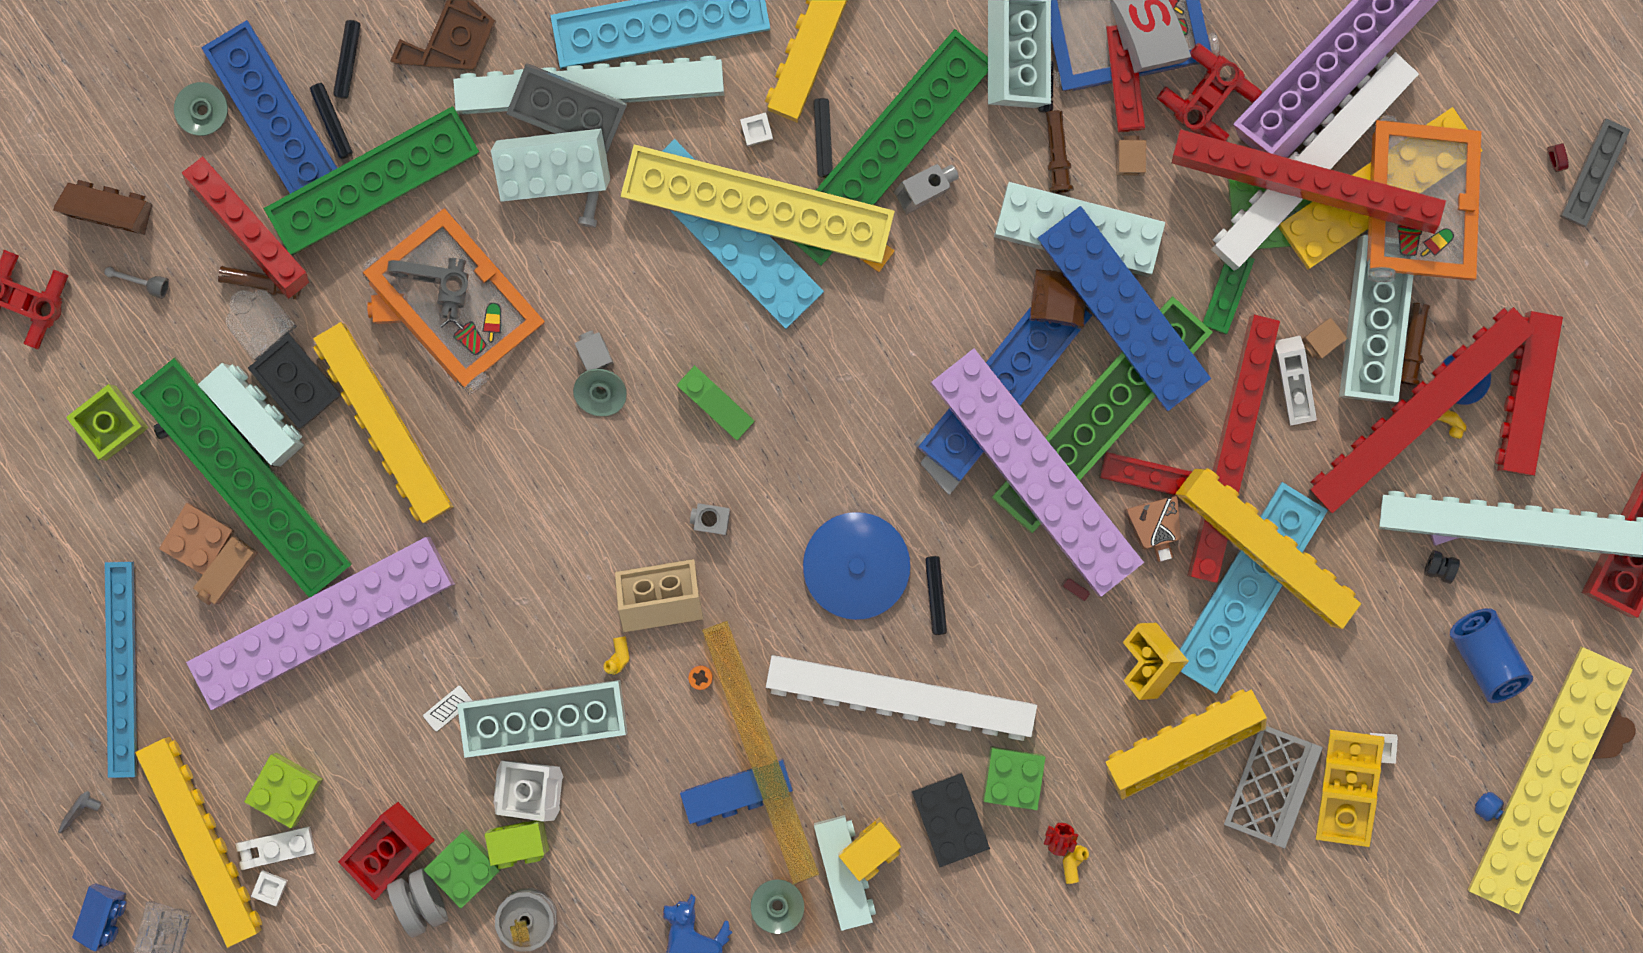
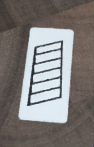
(446, 708)

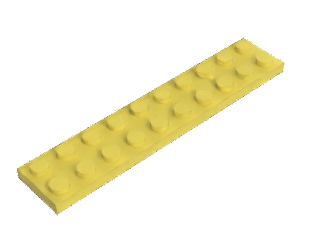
(757, 204)
(1549, 779)

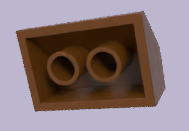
(104, 207)

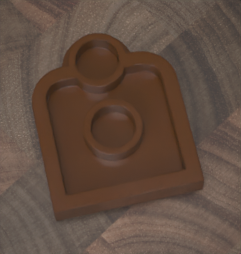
(1617, 732)

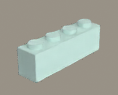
(847, 892)

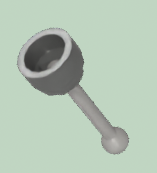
(156, 286)

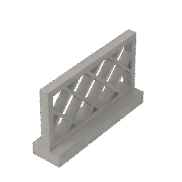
(1295, 795)

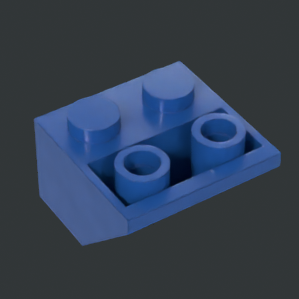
(99, 916)

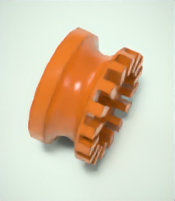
(708, 674)

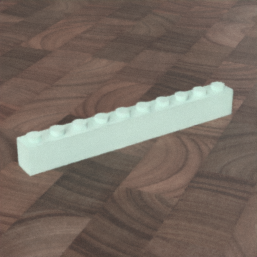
(626, 83)
(1512, 525)

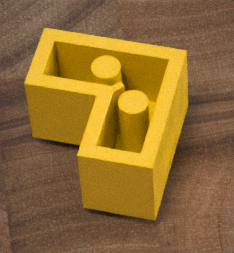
(1157, 661)
(870, 849)

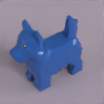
(682, 933)

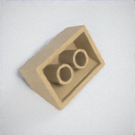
(658, 595)

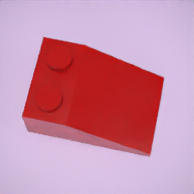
(386, 850)

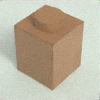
(1131, 156)
(1323, 339)

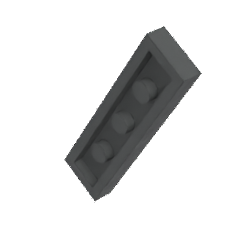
(1594, 172)

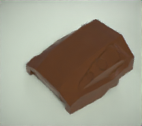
(1055, 300)

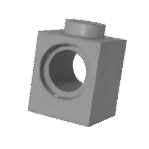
(593, 351)
(722, 519)

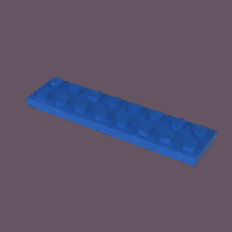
(269, 107)
(1123, 308)
(1019, 366)

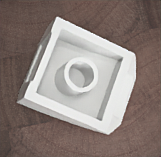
(527, 790)

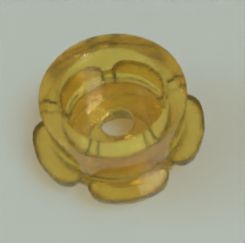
(520, 932)

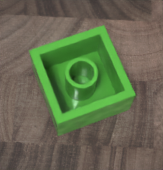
(1013, 778)
(462, 868)

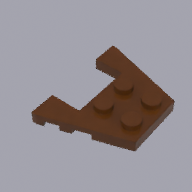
(455, 42)

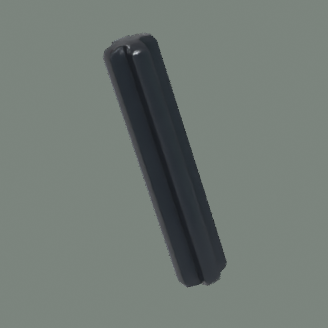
(346, 59)
(331, 120)
(823, 137)
(936, 595)

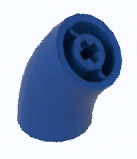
(1491, 655)

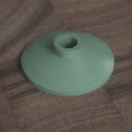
(188, 104)
(599, 401)
(777, 920)

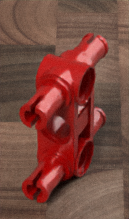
(1209, 93)
(28, 301)

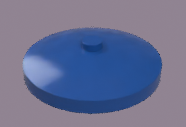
(856, 565)

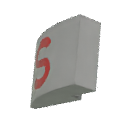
(1150, 33)

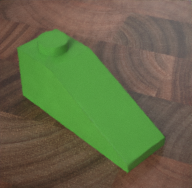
(715, 403)

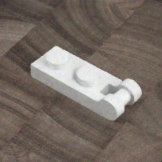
(276, 847)

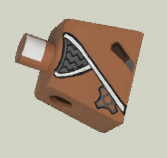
(1156, 525)

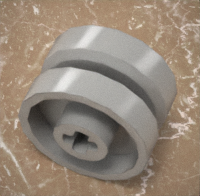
(417, 903)
(528, 903)

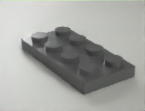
(564, 105)

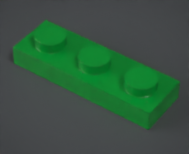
(1227, 296)

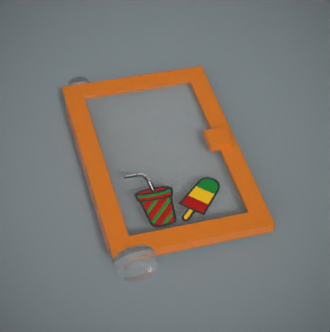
(1436, 164)
(493, 312)

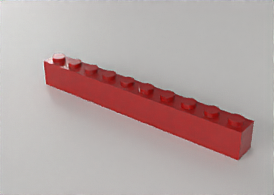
(1308, 181)
(1422, 409)
(1236, 437)

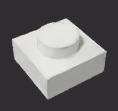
(756, 129)
(1390, 747)
(269, 888)

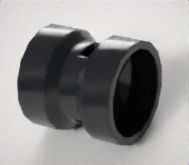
(1442, 567)

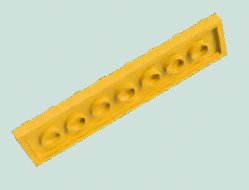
(1323, 229)

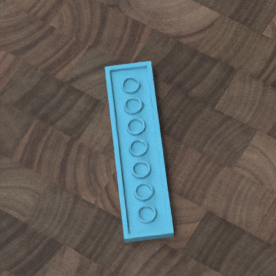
(651, 26)
(755, 262)
(1245, 594)

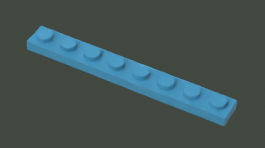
(120, 669)

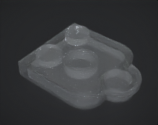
(257, 321)

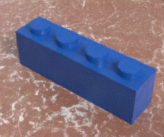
(725, 796)

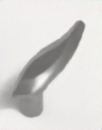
(77, 808)

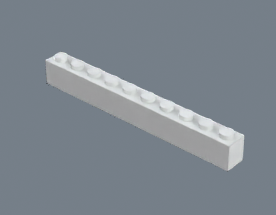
(1321, 150)
(901, 696)

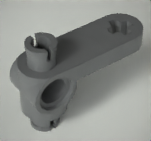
(448, 299)

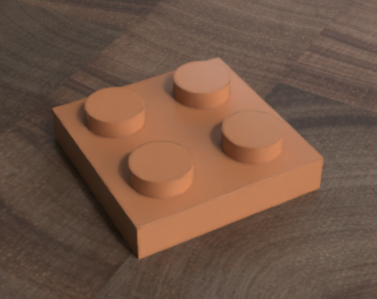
(196, 538)

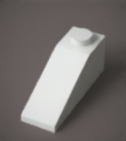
(1295, 380)

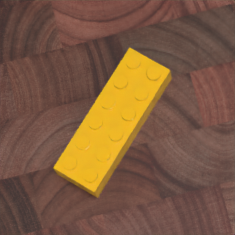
(1186, 743)

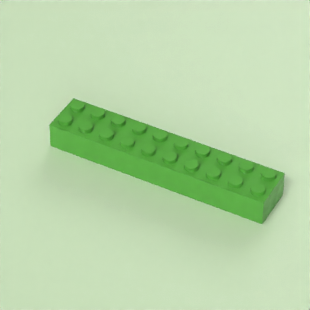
(1103, 413)

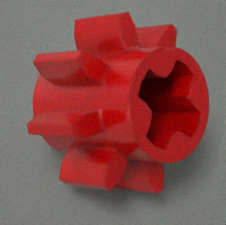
(1061, 839)

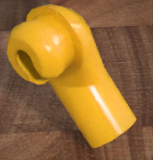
(1457, 425)
(619, 658)
(1072, 861)

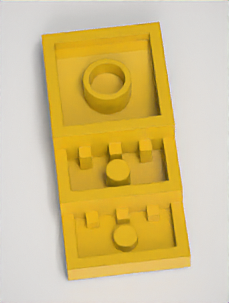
(1349, 788)

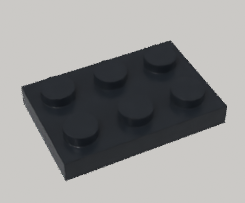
(294, 381)
(950, 819)

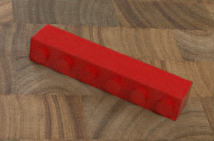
(245, 227)
(1529, 396)

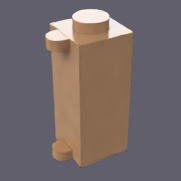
(224, 571)

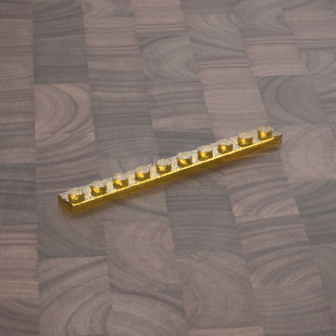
(760, 752)

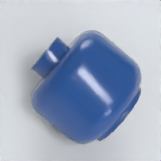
(1489, 806)

